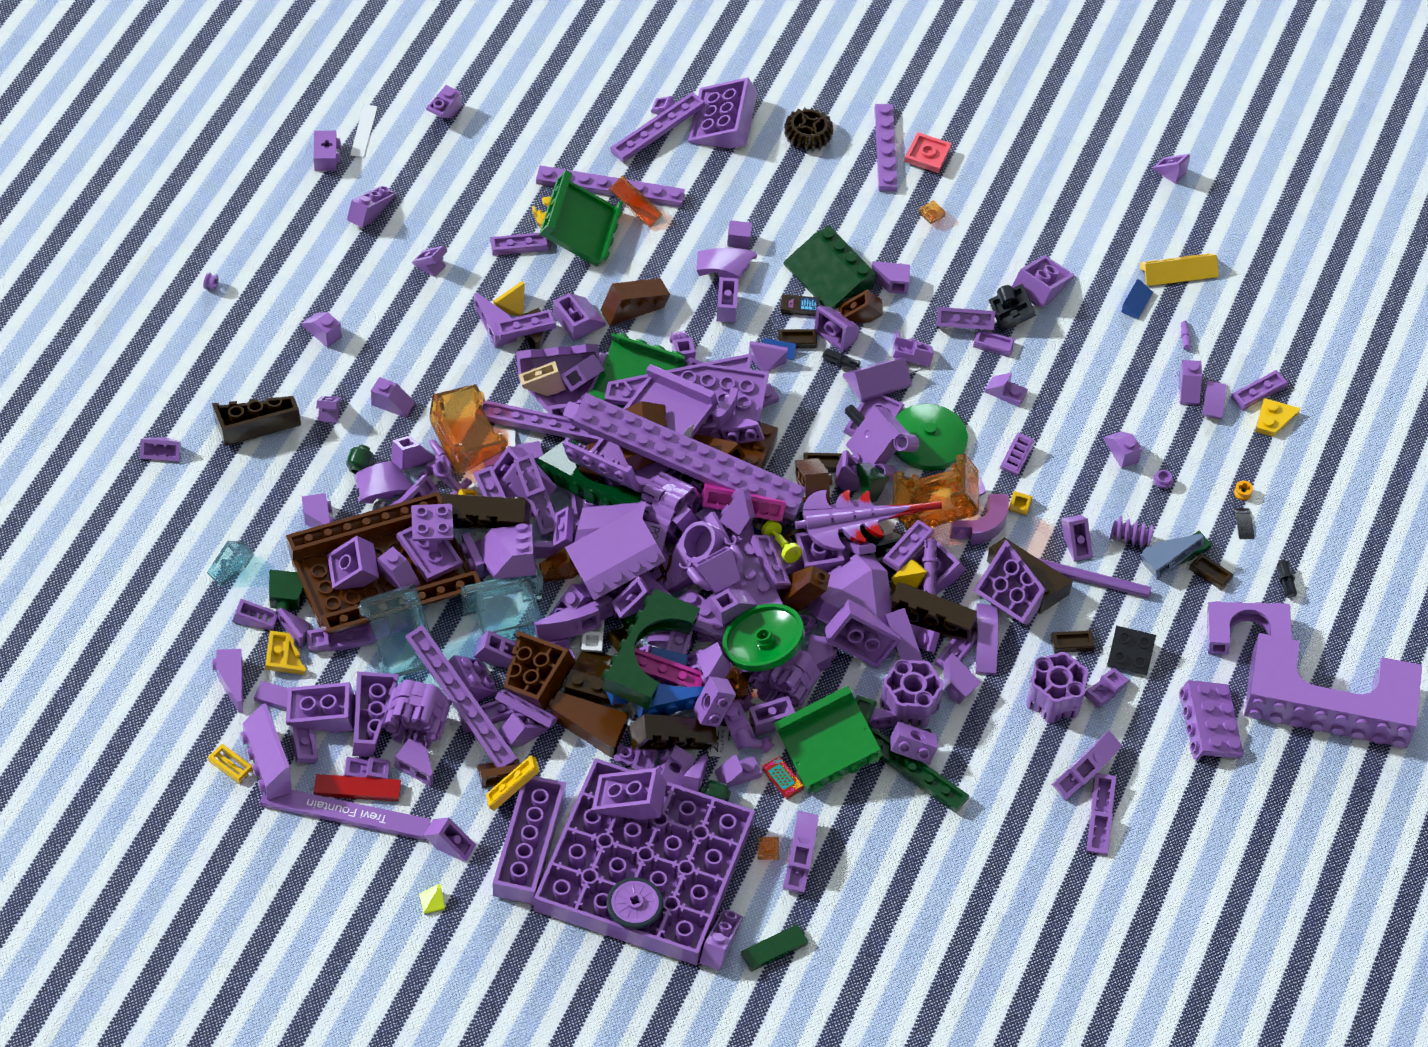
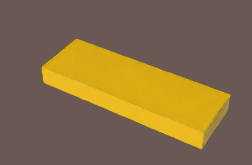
(512, 783)

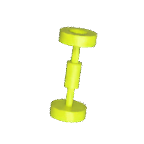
(790, 552)

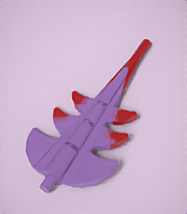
(825, 522)

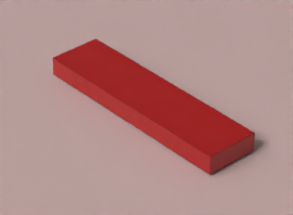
(357, 787)

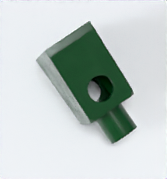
(285, 590)

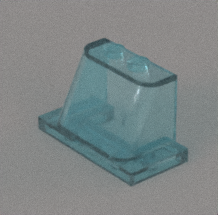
(504, 604)

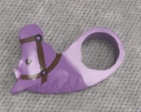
(670, 574)

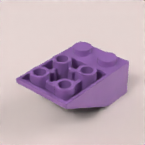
(509, 478)

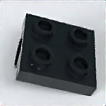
(1011, 306)
(1131, 650)

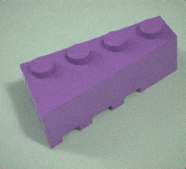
(371, 701)

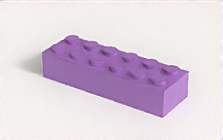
(529, 839)

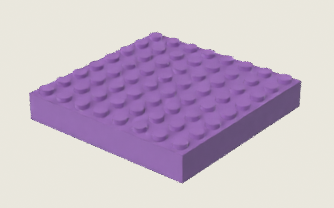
(683, 853)

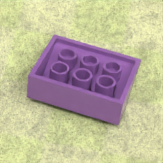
(726, 114)
(615, 554)

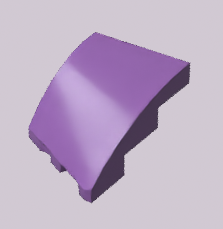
(724, 261)
(381, 482)

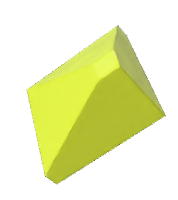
(432, 900)

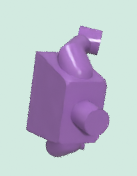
(717, 570)
(741, 729)

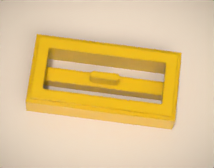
(242, 773)

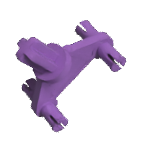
(442, 470)

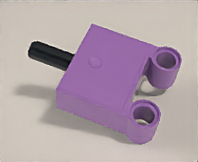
(879, 438)

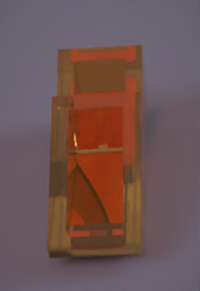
(635, 201)

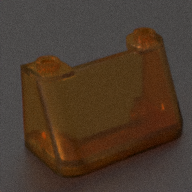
(465, 428)

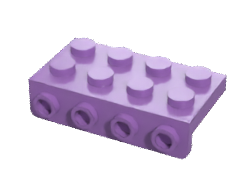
(1210, 720)

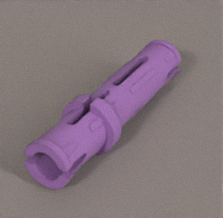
(930, 560)

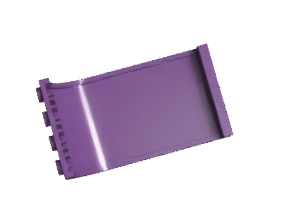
(685, 405)

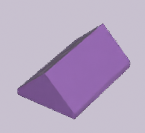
(879, 378)

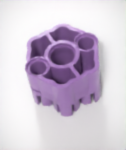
(669, 499)
(790, 679)
(1057, 687)
(915, 705)
(416, 709)

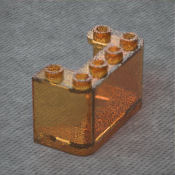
(955, 489)

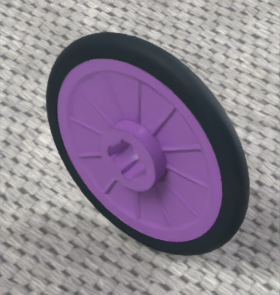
(641, 914)

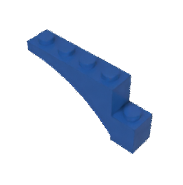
(667, 700)

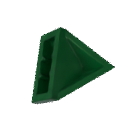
(871, 480)

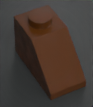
(862, 308)

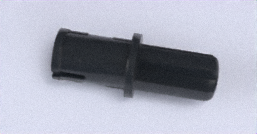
(841, 359)
(1287, 578)

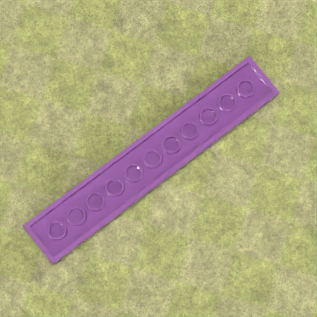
(683, 452)

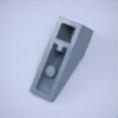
(1169, 553)

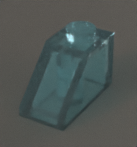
(230, 562)

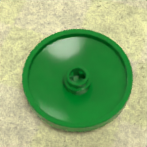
(939, 433)
(763, 637)

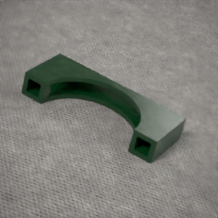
(566, 475)
(660, 614)

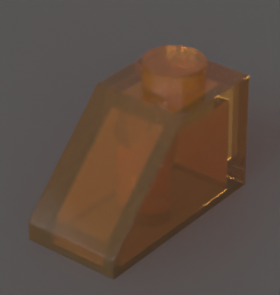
(558, 567)
(738, 681)

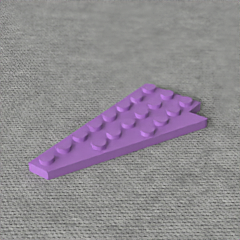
(713, 375)

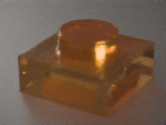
(932, 212)
(768, 848)

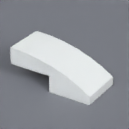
(593, 640)

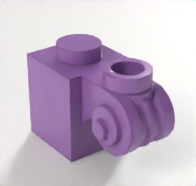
(683, 344)

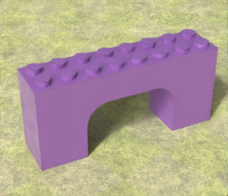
(1283, 697)

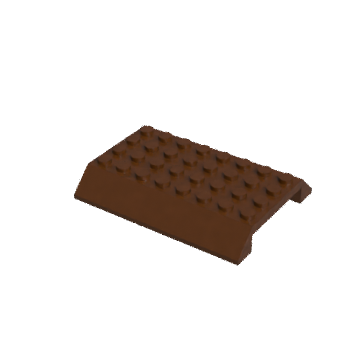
(340, 608)

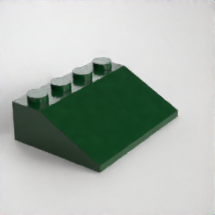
(830, 268)

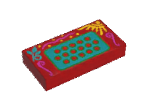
(783, 777)

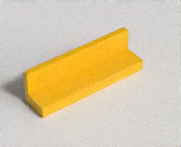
(1180, 269)

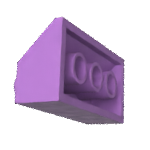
(266, 753)

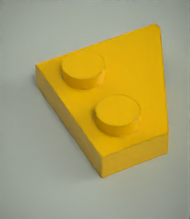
(1274, 417)
(282, 654)

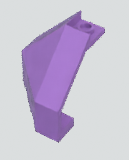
(565, 359)
(860, 581)

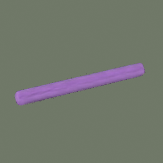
(1100, 579)

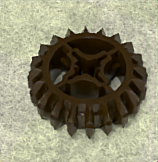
(808, 132)

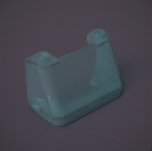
(392, 618)

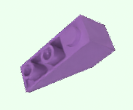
(369, 205)
(720, 939)

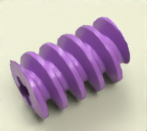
(1132, 532)

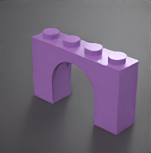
(1223, 615)

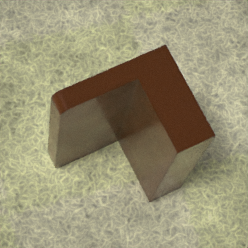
(491, 776)

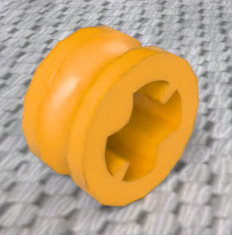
(1243, 485)

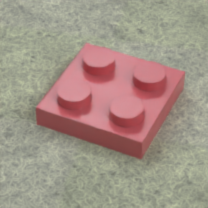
(927, 152)

